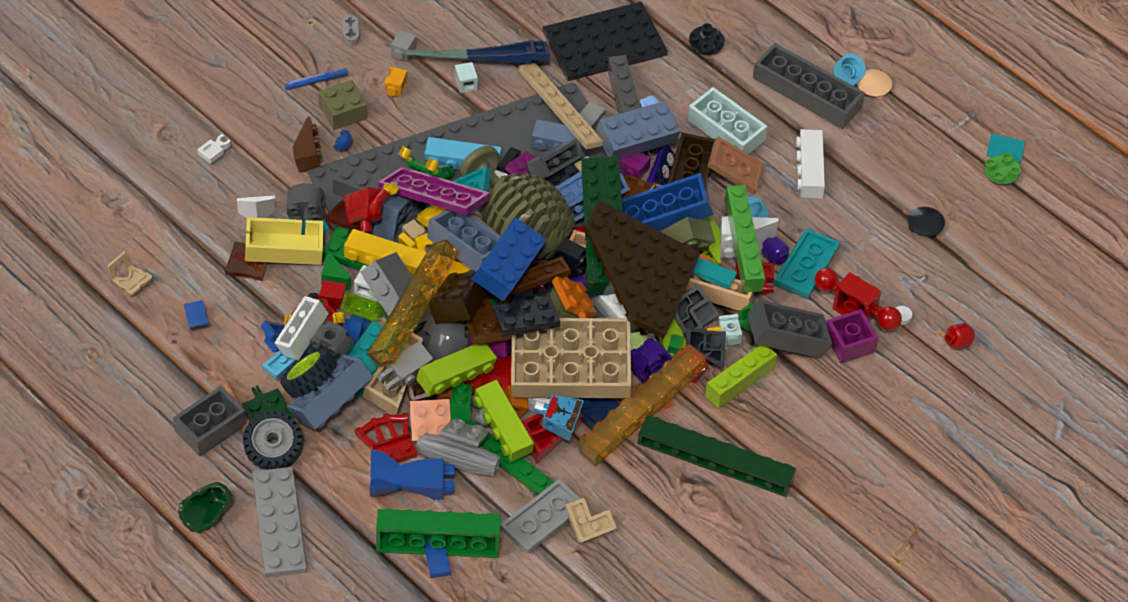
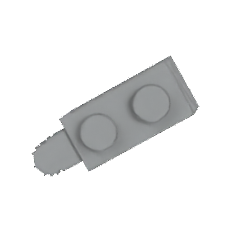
(406, 366)

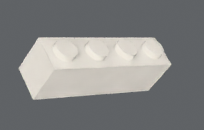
(810, 163)

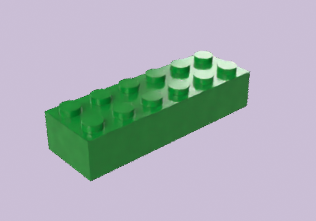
(459, 533)

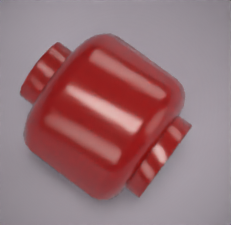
(959, 336)

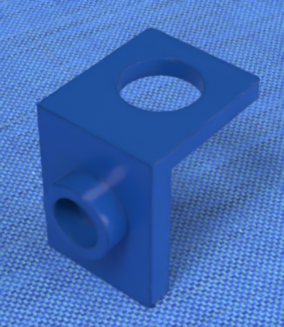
(196, 315)

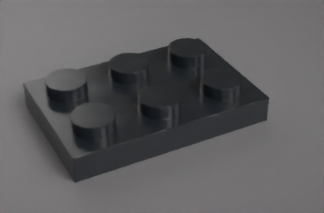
(526, 316)

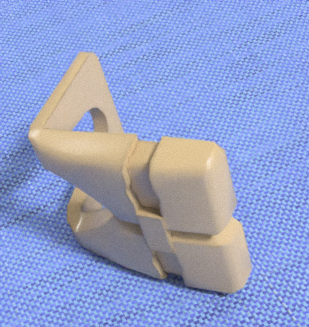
(136, 277)

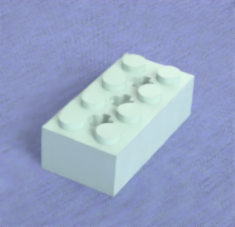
(722, 117)

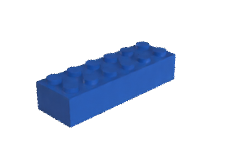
(670, 203)

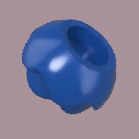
(343, 141)

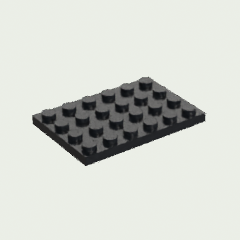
(588, 41)

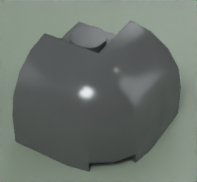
(695, 309)
(444, 338)

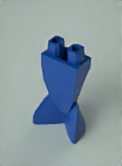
(417, 476)

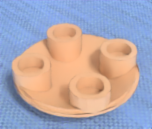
(875, 83)

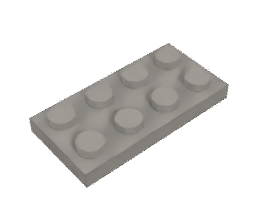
(540, 517)

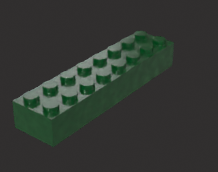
(602, 183)

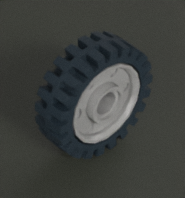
(272, 426)

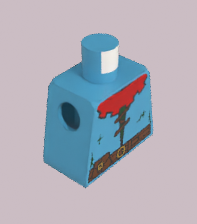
(560, 415)

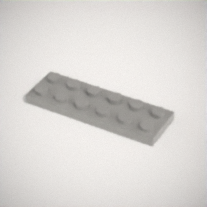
(279, 522)

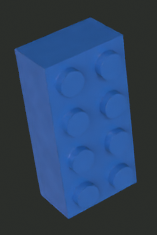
(509, 259)

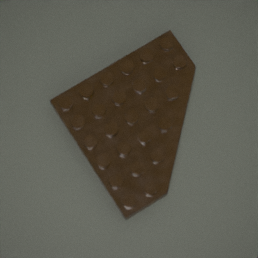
(643, 265)

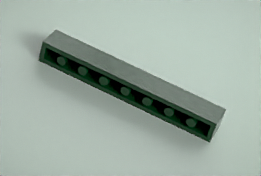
(716, 455)

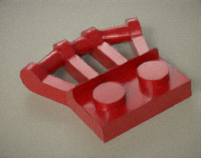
(398, 447)

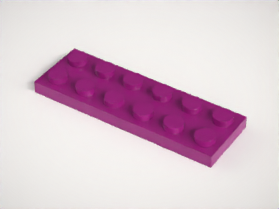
(436, 191)

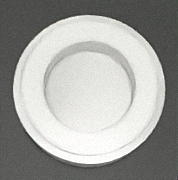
(906, 314)

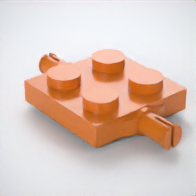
(574, 297)

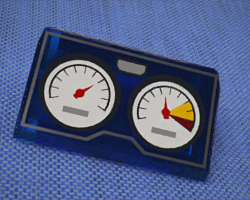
(664, 167)

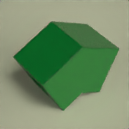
(675, 343)

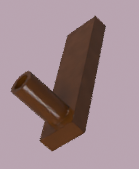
(538, 276)

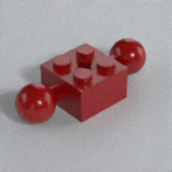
(857, 294)

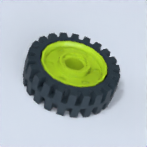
(308, 372)

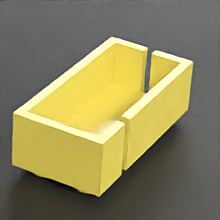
(282, 241)

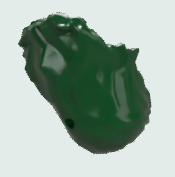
(196, 510)

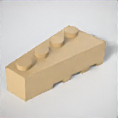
(377, 393)

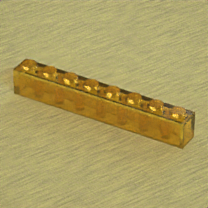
(412, 303)
(644, 401)

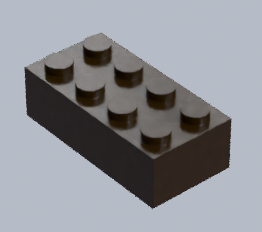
(692, 157)

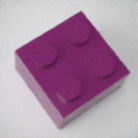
(852, 335)

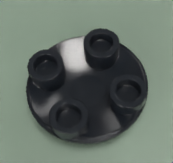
(706, 39)
(926, 221)

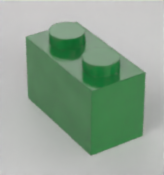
(461, 403)

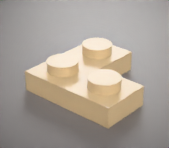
(584, 524)

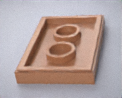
(735, 164)

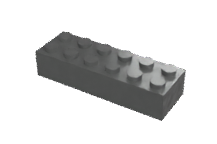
(808, 85)

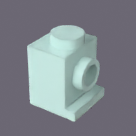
(732, 327)

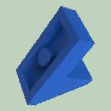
(356, 326)
(272, 331)

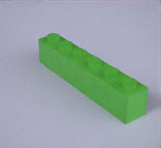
(744, 238)

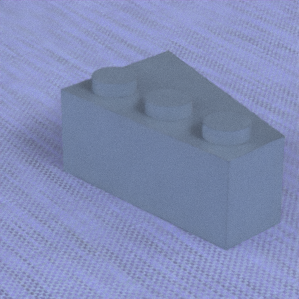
(394, 211)

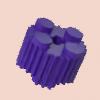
(648, 359)

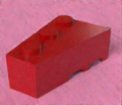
(543, 439)

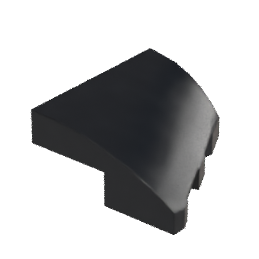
(708, 343)

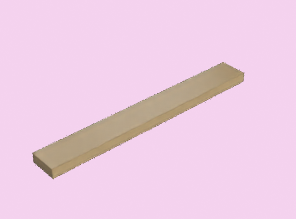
(560, 106)

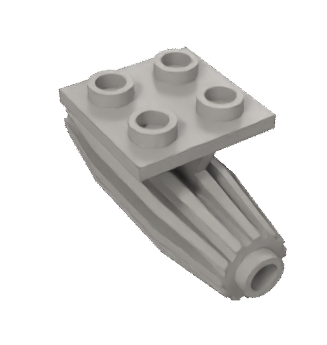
(460, 447)

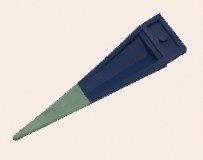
(512, 53)

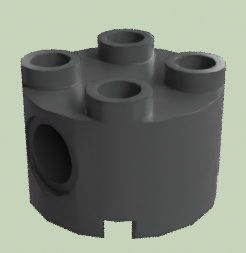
(305, 202)
(333, 338)

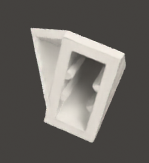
(256, 206)

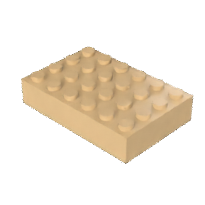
(573, 360)

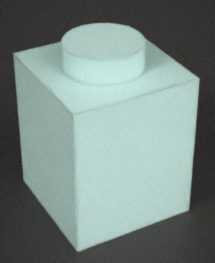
(466, 77)

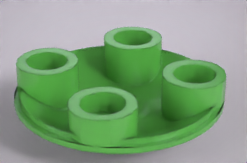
(1002, 169)

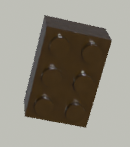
(457, 298)

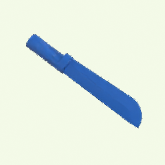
(316, 78)

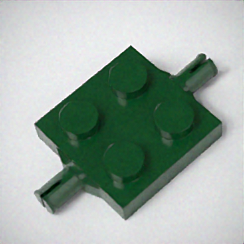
(265, 402)

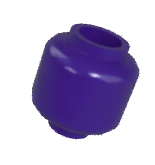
(775, 250)

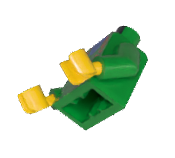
(429, 166)

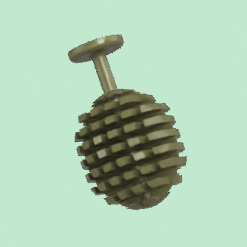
(524, 197)

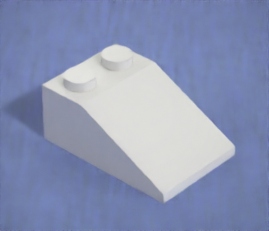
(763, 228)

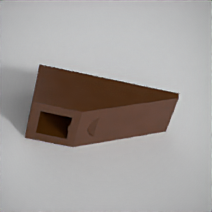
(305, 147)

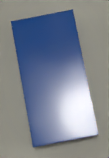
(437, 561)

